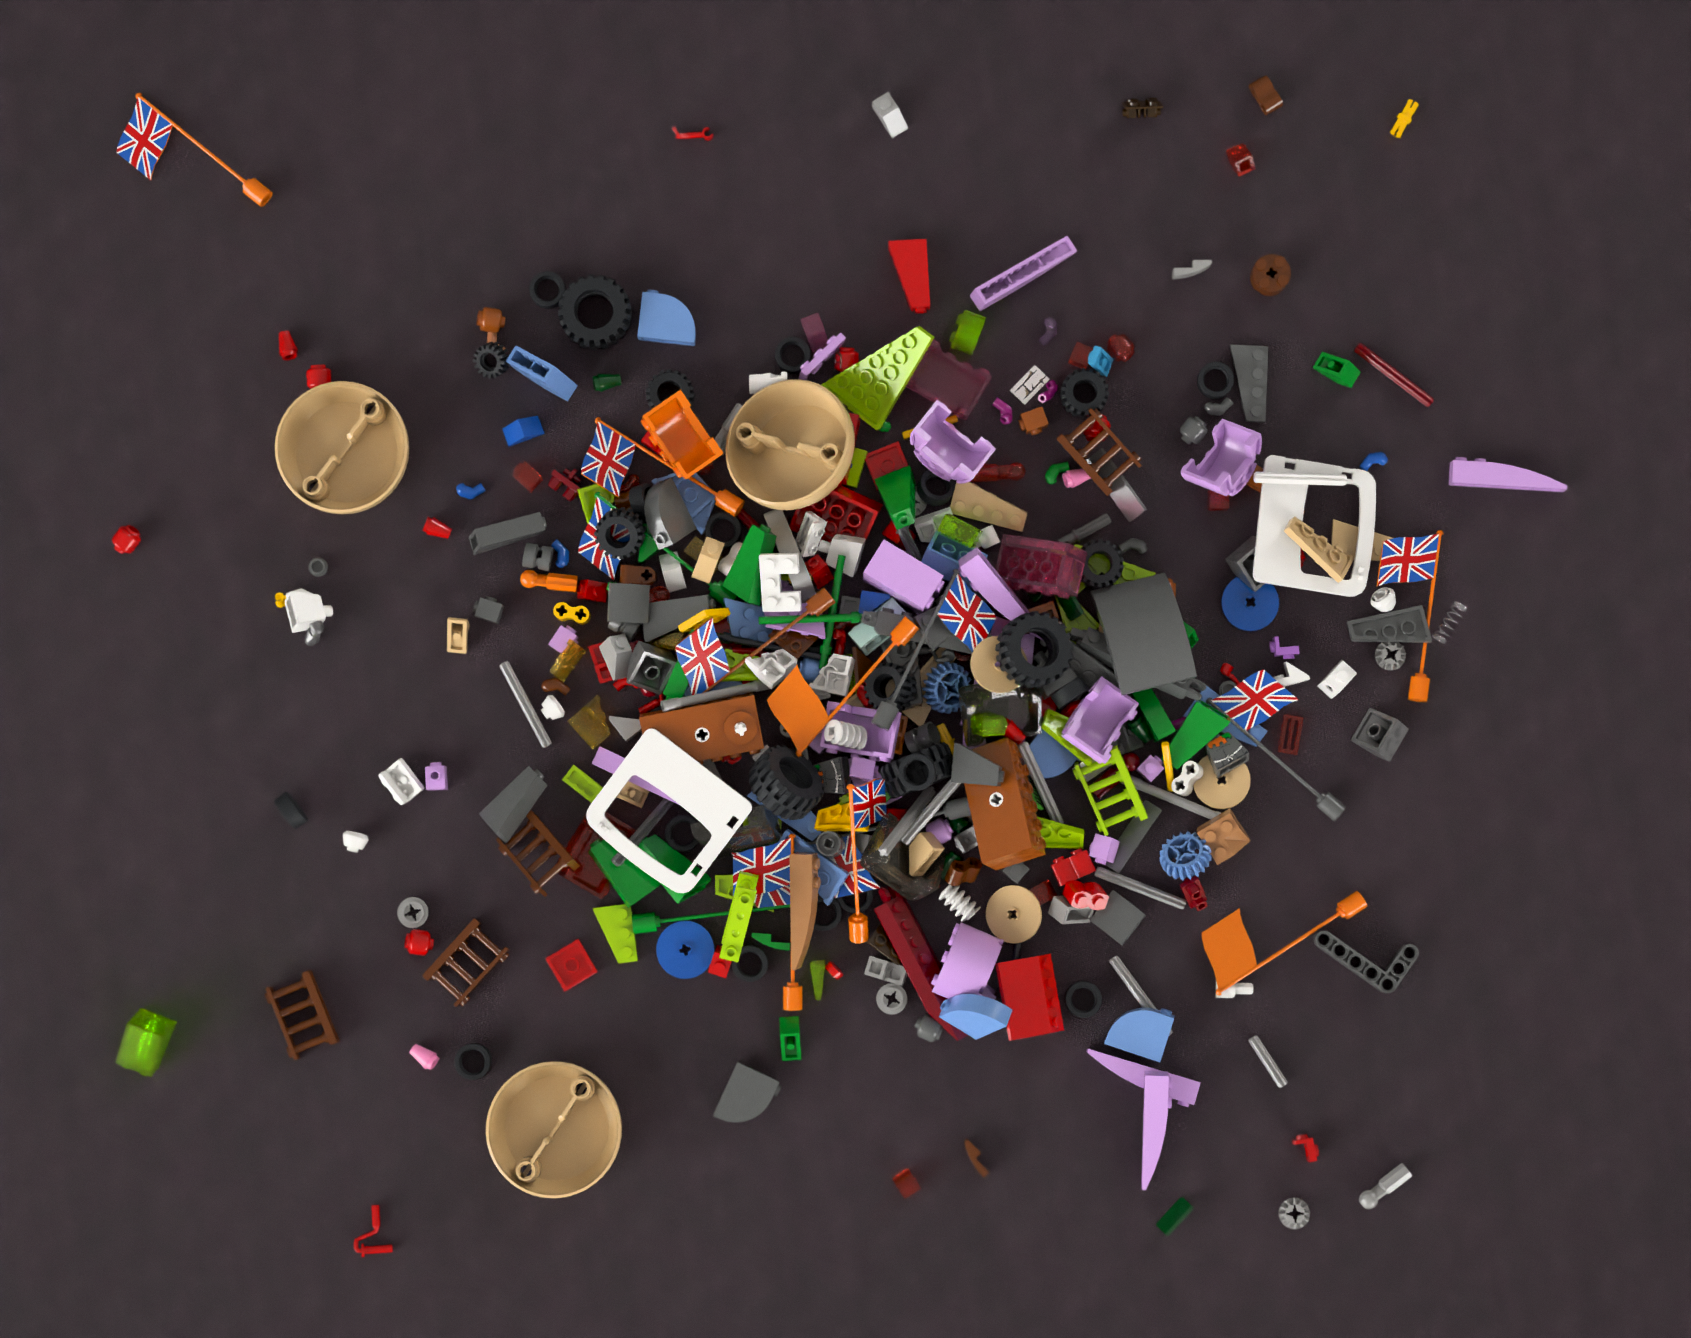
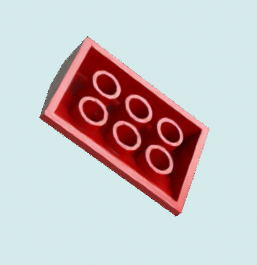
(844, 512)
(1032, 994)

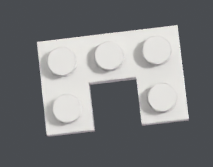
(771, 568)

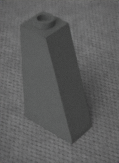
(506, 532)
(668, 614)
(514, 803)

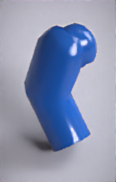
(1372, 458)
(468, 492)
(563, 554)

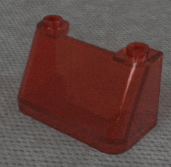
(588, 874)

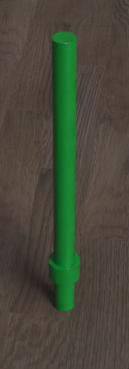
(854, 617)
(825, 650)

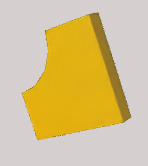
(697, 620)

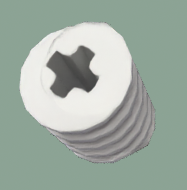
(845, 734)
(958, 902)

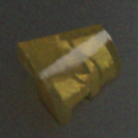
(669, 641)
(567, 660)
(591, 723)

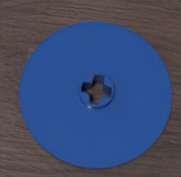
(1249, 618)
(698, 957)

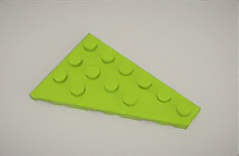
(879, 379)

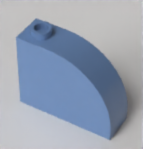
(665, 320)
(541, 373)
(1051, 755)
(975, 1014)
(1142, 1032)

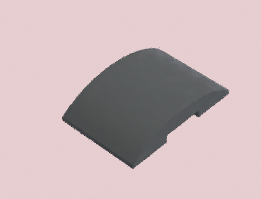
(1144, 633)

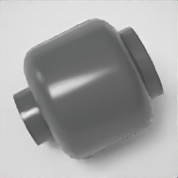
(1193, 430)
(928, 1028)

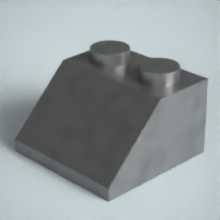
(1242, 562)
(650, 667)
(1380, 734)

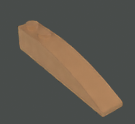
(803, 902)

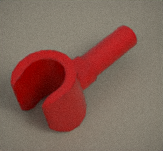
(1226, 670)

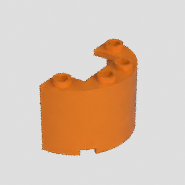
(680, 436)

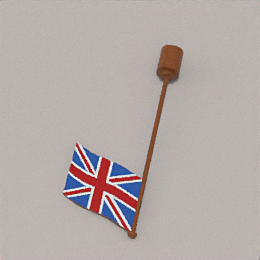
(705, 659)

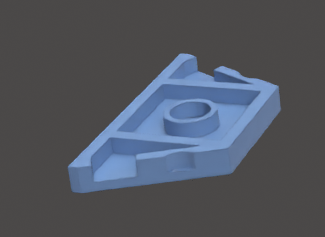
(697, 500)
(744, 620)

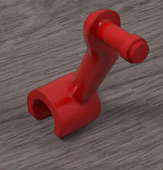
(693, 134)

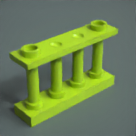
(1128, 793)
(739, 916)

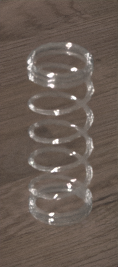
(1458, 605)

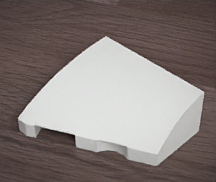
(760, 381)
(929, 524)
(772, 667)
(835, 676)

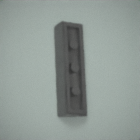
(1122, 492)
(1133, 836)

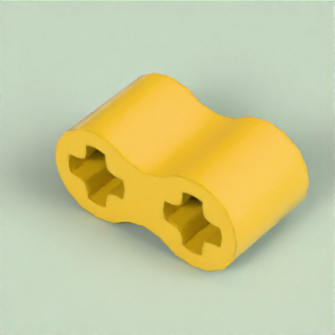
(571, 613)

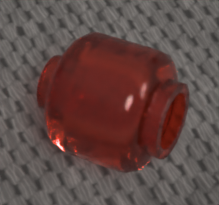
(1120, 347)

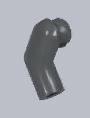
(1218, 409)
(1133, 543)

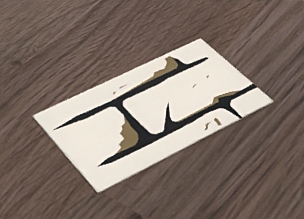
(1029, 384)

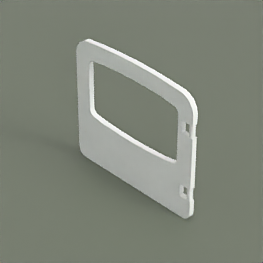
(1279, 556)
(687, 783)

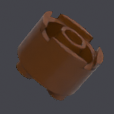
(1265, 284)

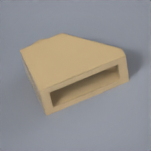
(708, 560)
(923, 853)

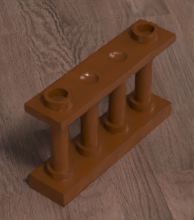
(1080, 454)
(554, 848)
(460, 944)
(322, 1016)

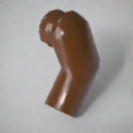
(555, 684)

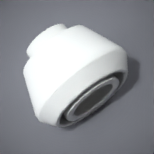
(1383, 599)
(552, 708)
(354, 841)

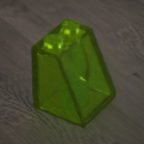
(145, 1042)

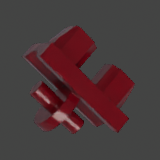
(558, 479)
(1194, 893)

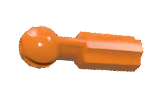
(551, 581)

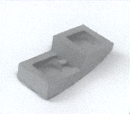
(1197, 267)
(886, 971)

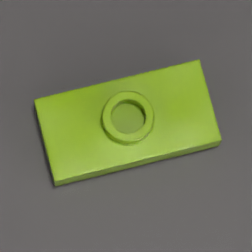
(582, 783)

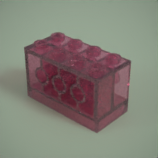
(1041, 566)

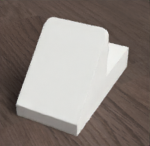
(1293, 675)

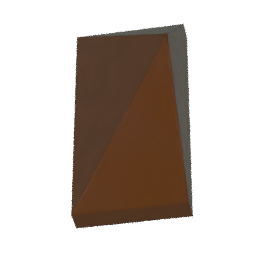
(861, 665)

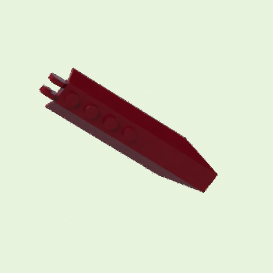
(913, 952)

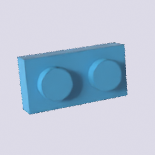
(1100, 360)

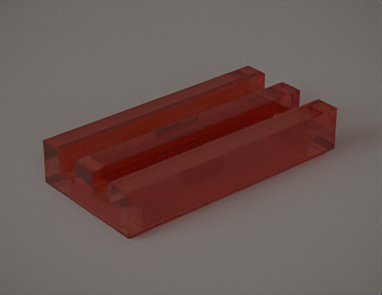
(1291, 728)

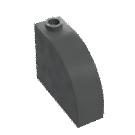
(667, 514)
(746, 1094)

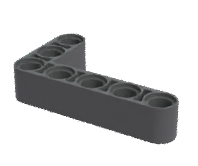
(1364, 963)

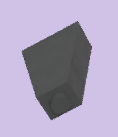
(974, 768)

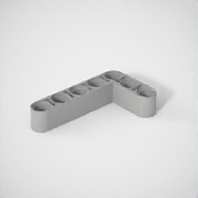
(786, 544)

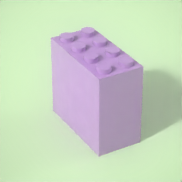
(903, 578)

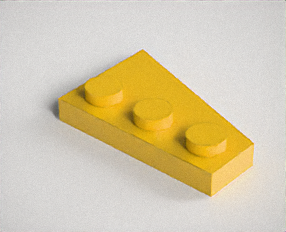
(835, 819)

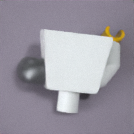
(305, 613)

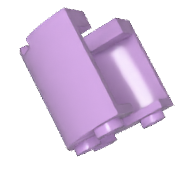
(947, 450)
(1229, 461)
(1099, 719)
(879, 744)
(967, 962)

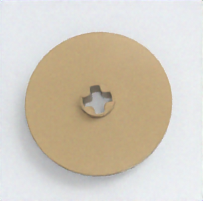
(984, 669)
(1222, 795)
(999, 915)

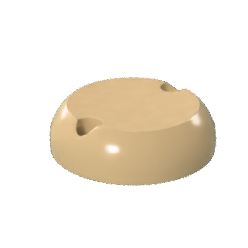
(790, 445)
(342, 448)
(554, 1129)

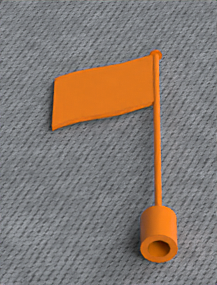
(801, 709)
(1233, 953)

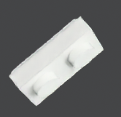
(810, 534)
(401, 782)

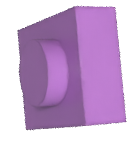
(1286, 652)

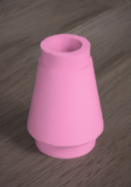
(1074, 477)
(424, 1056)

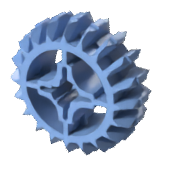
(937, 692)
(1183, 849)

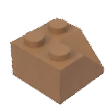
(1223, 835)

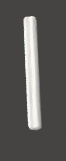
(1300, 478)

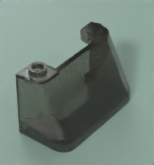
(1020, 705)
(760, 832)
(894, 868)

